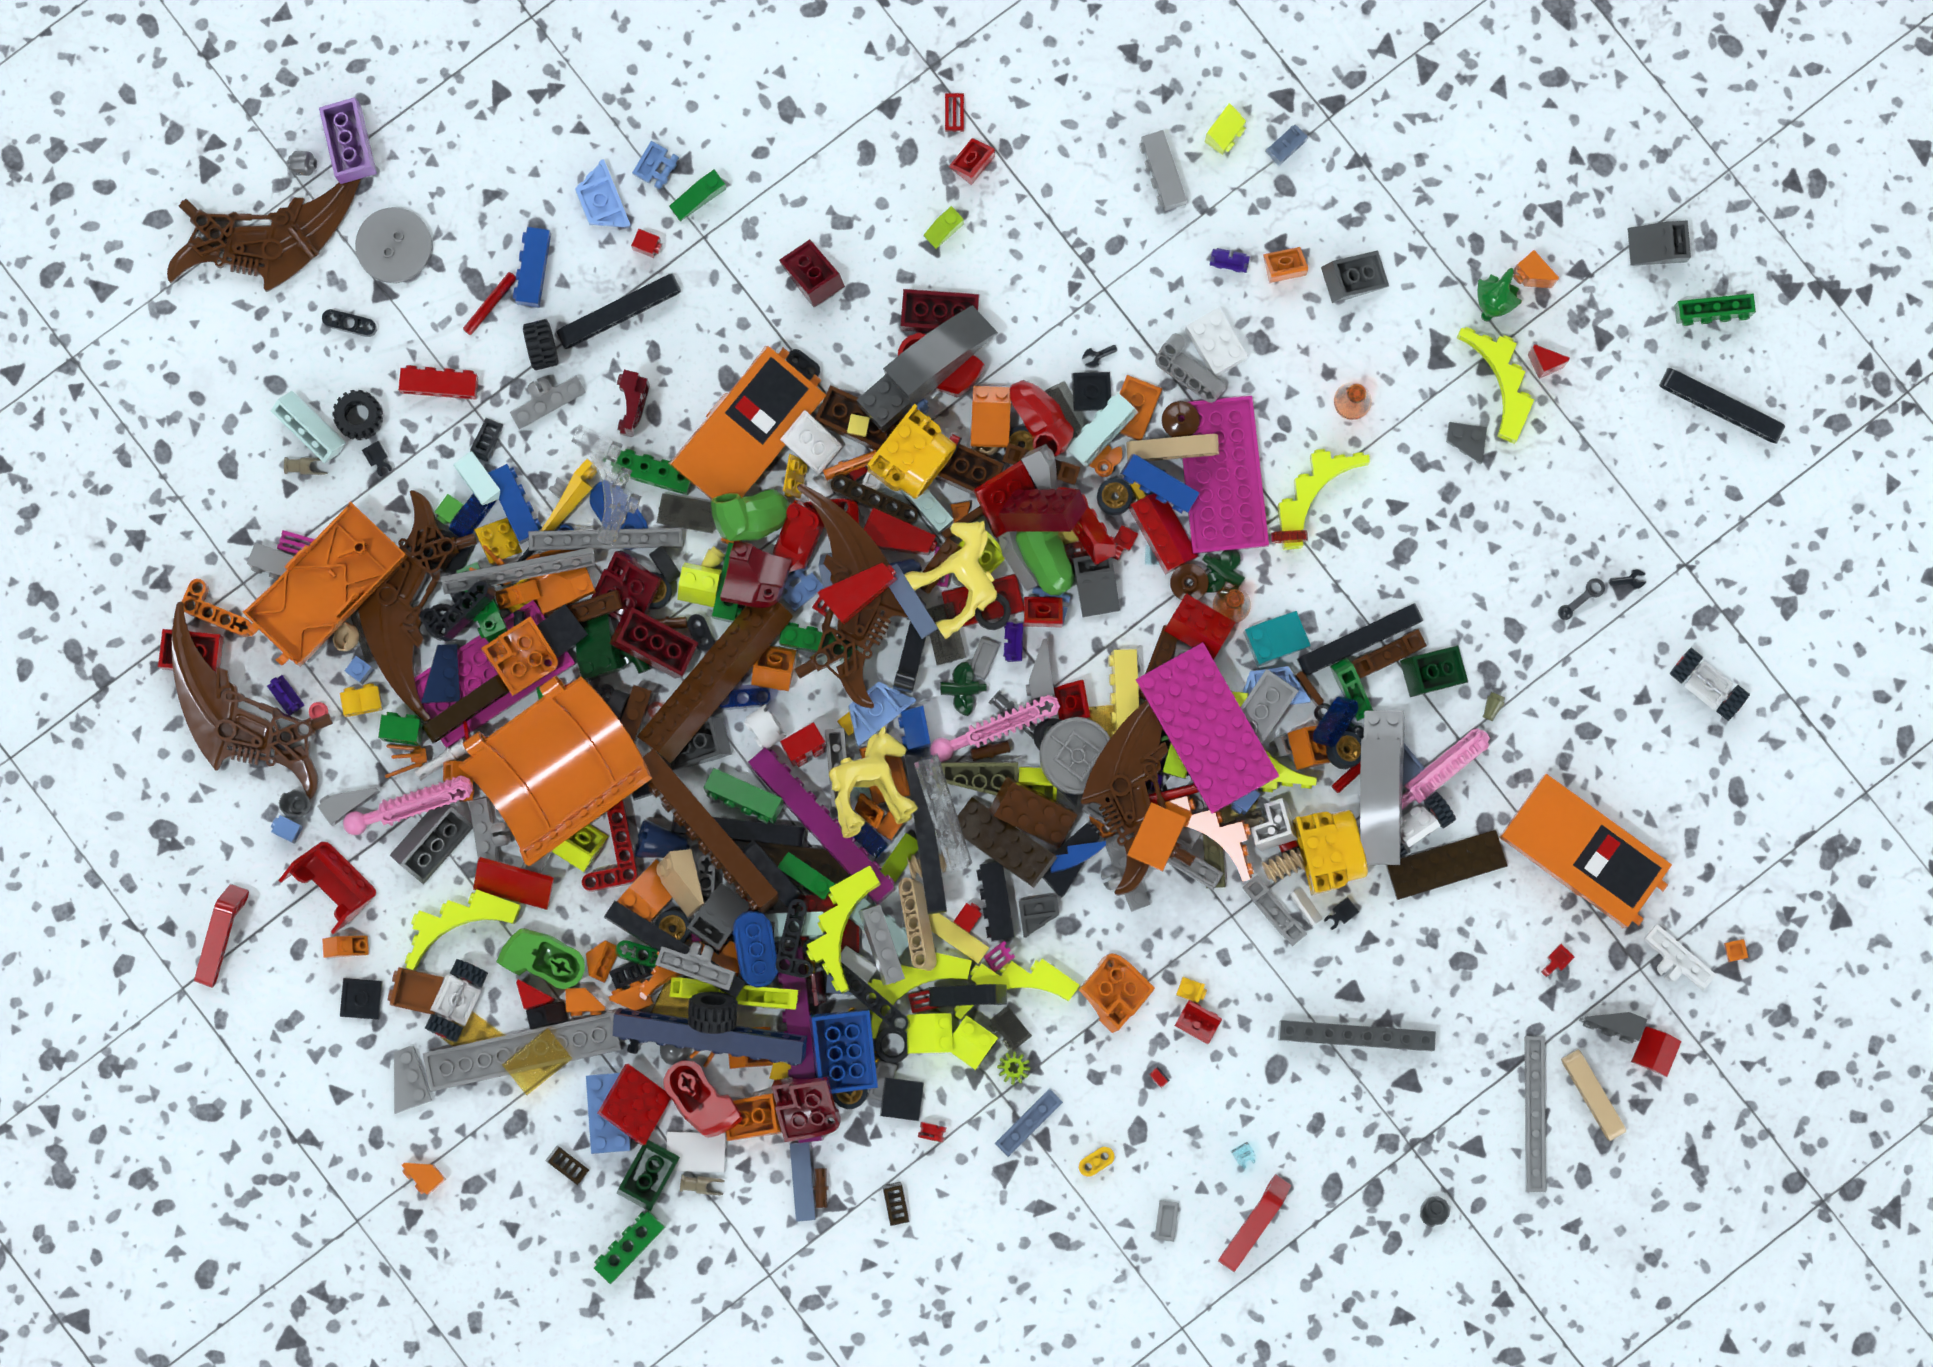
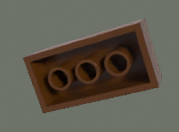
(1033, 812)

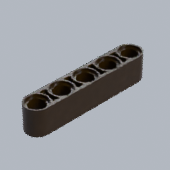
(868, 492)
(465, 709)

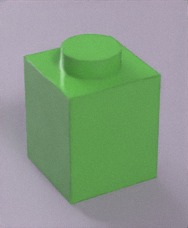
(448, 509)

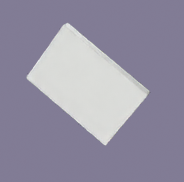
(811, 442)
(697, 1151)

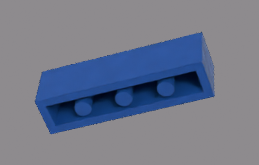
(533, 267)
(1160, 483)
(514, 504)

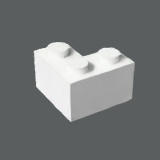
(1278, 829)

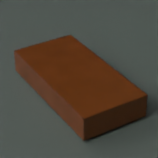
(1309, 689)

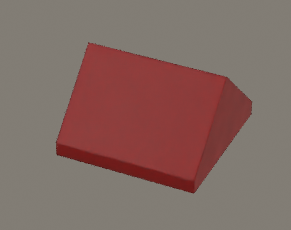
(972, 160)
(1546, 361)
(1043, 612)
(1072, 700)
(532, 997)
(1656, 1051)

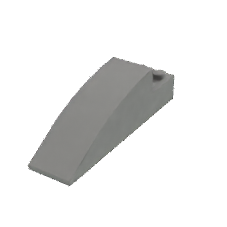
(1382, 786)

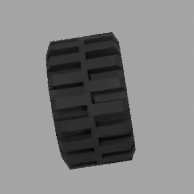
(540, 344)
(353, 399)
(712, 1012)

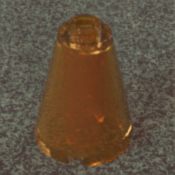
(1352, 401)
(1236, 610)

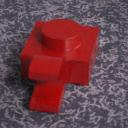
(1124, 540)
(1558, 959)

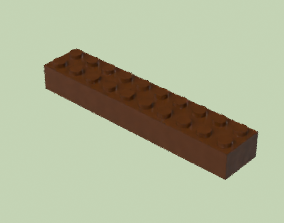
(963, 470)
(713, 679)
(709, 835)

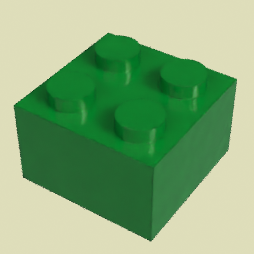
(401, 729)

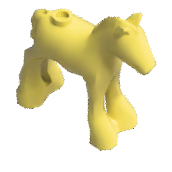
(967, 570)
(866, 773)

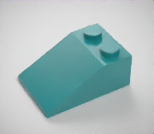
(1276, 638)

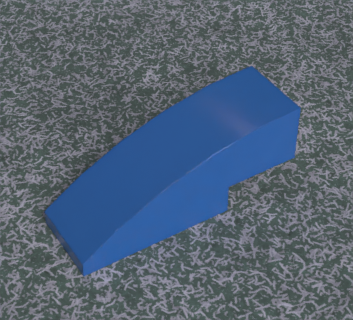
(1076, 855)

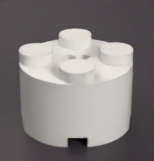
(765, 727)

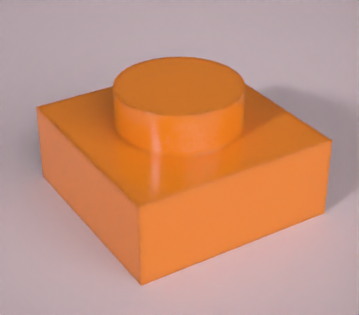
(1736, 950)

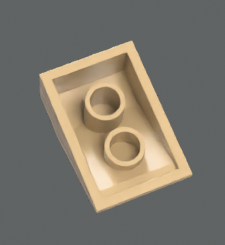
(681, 880)

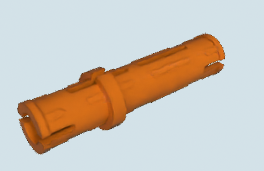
(844, 468)

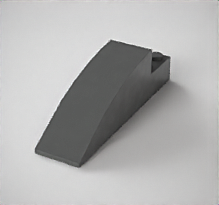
(924, 367)

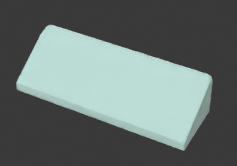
(477, 478)

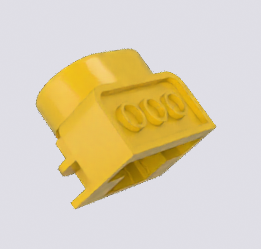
(912, 454)
(1330, 850)

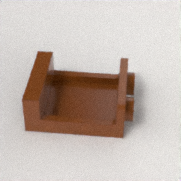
(414, 990)

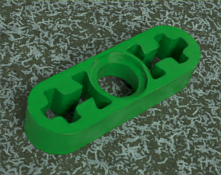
(630, 946)

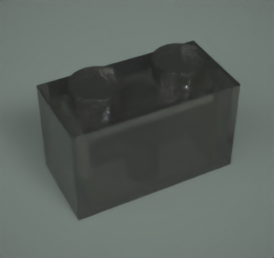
(1010, 1028)

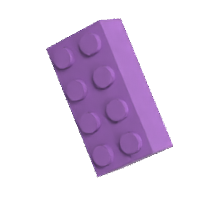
(347, 140)

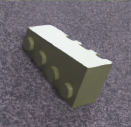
(979, 776)

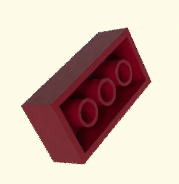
(928, 309)
(1043, 510)
(653, 642)

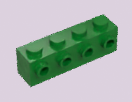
(1715, 308)
(654, 472)
(490, 618)
(809, 639)
(743, 796)

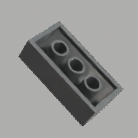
(431, 841)

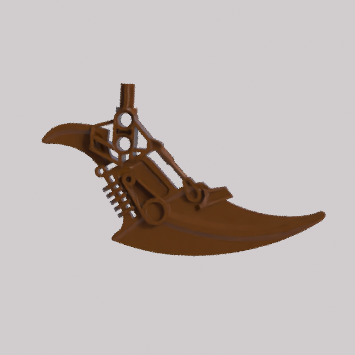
(263, 244)
(851, 554)
(387, 614)
(217, 721)
(1120, 774)

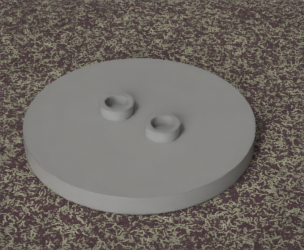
(393, 245)
(1071, 752)

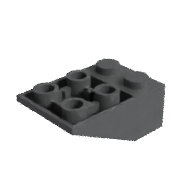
(1659, 243)
(1096, 586)
(717, 916)
(1625, 1025)

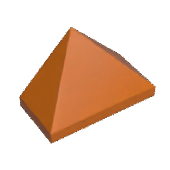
(869, 811)
(601, 960)

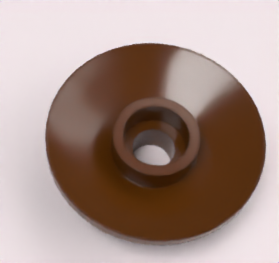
(1173, 426)
(1192, 572)

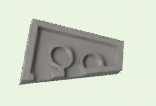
(409, 1082)

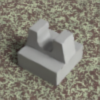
(1283, 746)

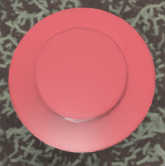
(317, 709)

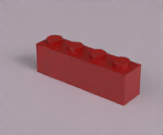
(438, 383)

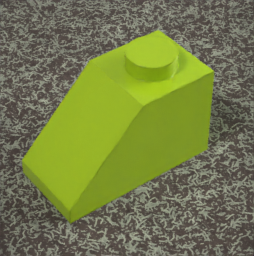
(944, 227)

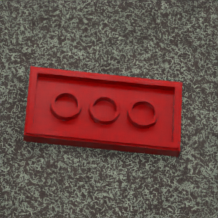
(1005, 586)
(513, 883)

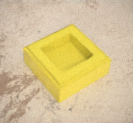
(858, 425)

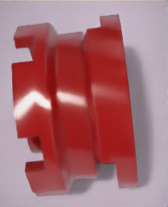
(931, 1129)

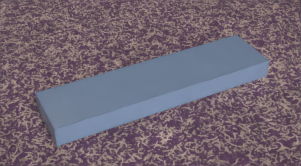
(912, 604)
(1028, 1122)
(802, 1181)

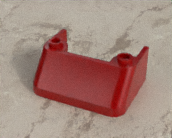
(336, 878)

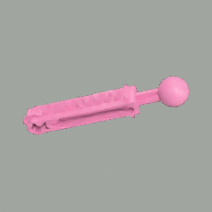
(946, 748)
(1445, 766)
(410, 804)

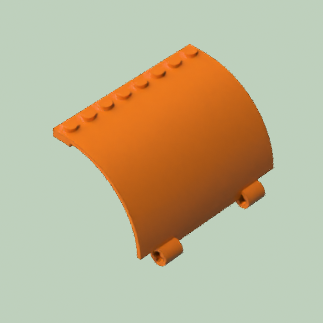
(556, 766)

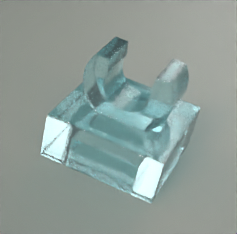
(1243, 1154)

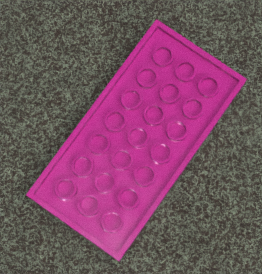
(1230, 489)
(476, 670)
(1207, 728)

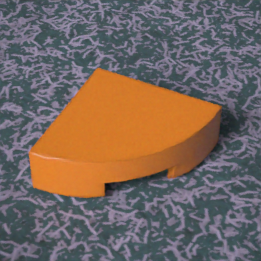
(960, 510)

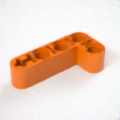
(218, 613)

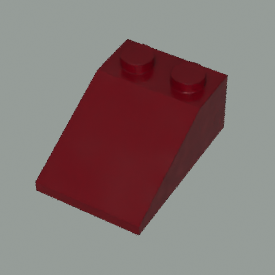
(812, 273)

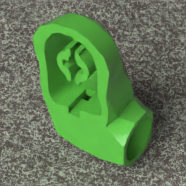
(749, 516)
(1047, 560)
(542, 957)

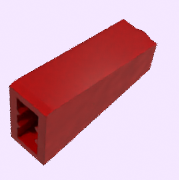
(898, 535)
(856, 592)

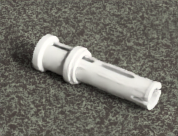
(451, 754)

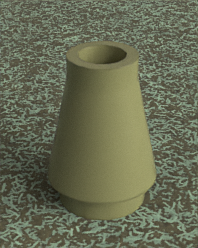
(1493, 706)

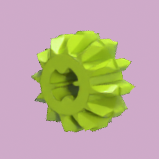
(1019, 1071)

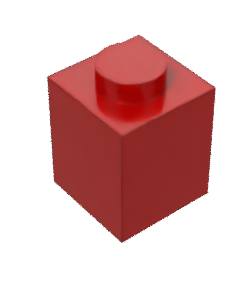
(646, 243)
(968, 917)

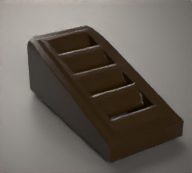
(554, 1154)
(892, 1187)

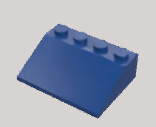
(844, 1050)

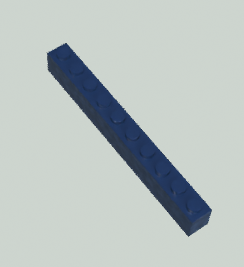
(738, 1042)

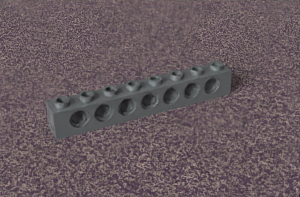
(1356, 1035)

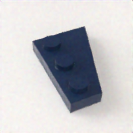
(443, 676)

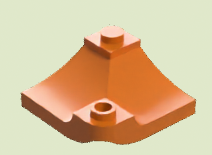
(563, 586)
(520, 656)
(1116, 991)

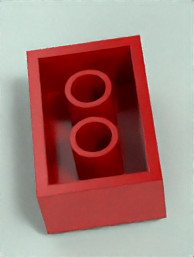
(1199, 623)
(208, 645)
(803, 745)

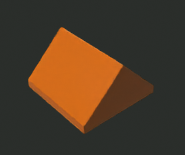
(1285, 264)

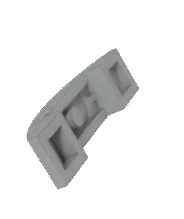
(1274, 911)

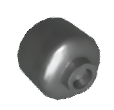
(302, 163)

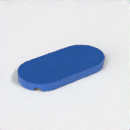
(632, 521)
(755, 948)

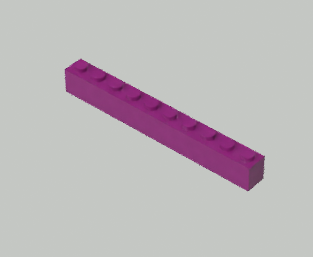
(817, 820)
(799, 1022)

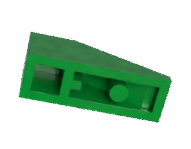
(698, 195)
(1351, 686)
(806, 876)

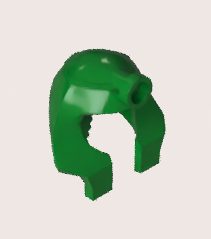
(1497, 296)

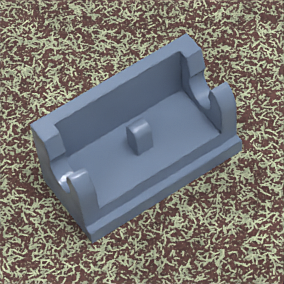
(1286, 145)

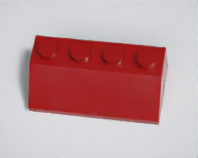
(1163, 532)
(1094, 535)

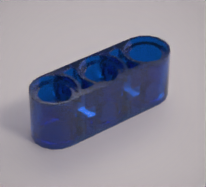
(469, 517)
(752, 701)
(1335, 721)
(871, 840)

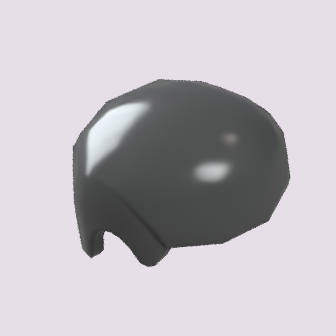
(294, 804)
(672, 1055)
(1434, 1211)

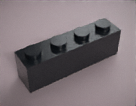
(996, 901)

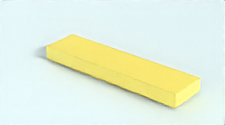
(957, 937)

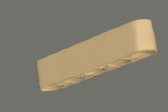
(1174, 447)
(920, 932)
(1593, 1095)

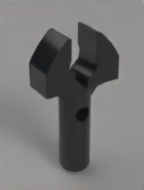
(1098, 355)
(1629, 580)

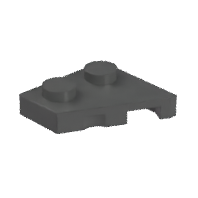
(1468, 439)
(1037, 913)

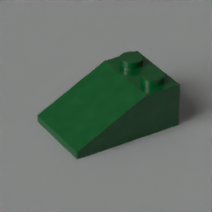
(594, 653)
(1434, 671)
(648, 1175)

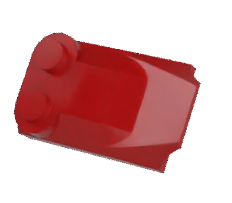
(799, 535)

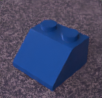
(915, 729)

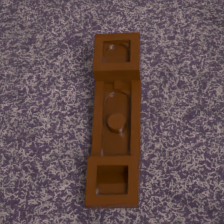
(1065, 471)
(1389, 654)

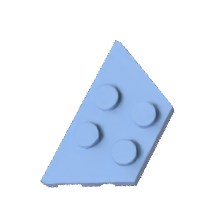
(601, 199)
(1285, 674)
(887, 706)

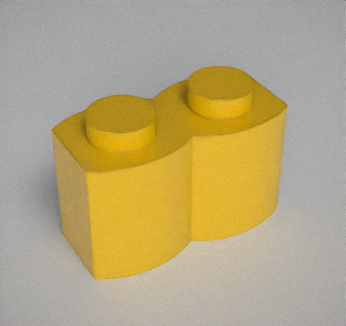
(361, 700)

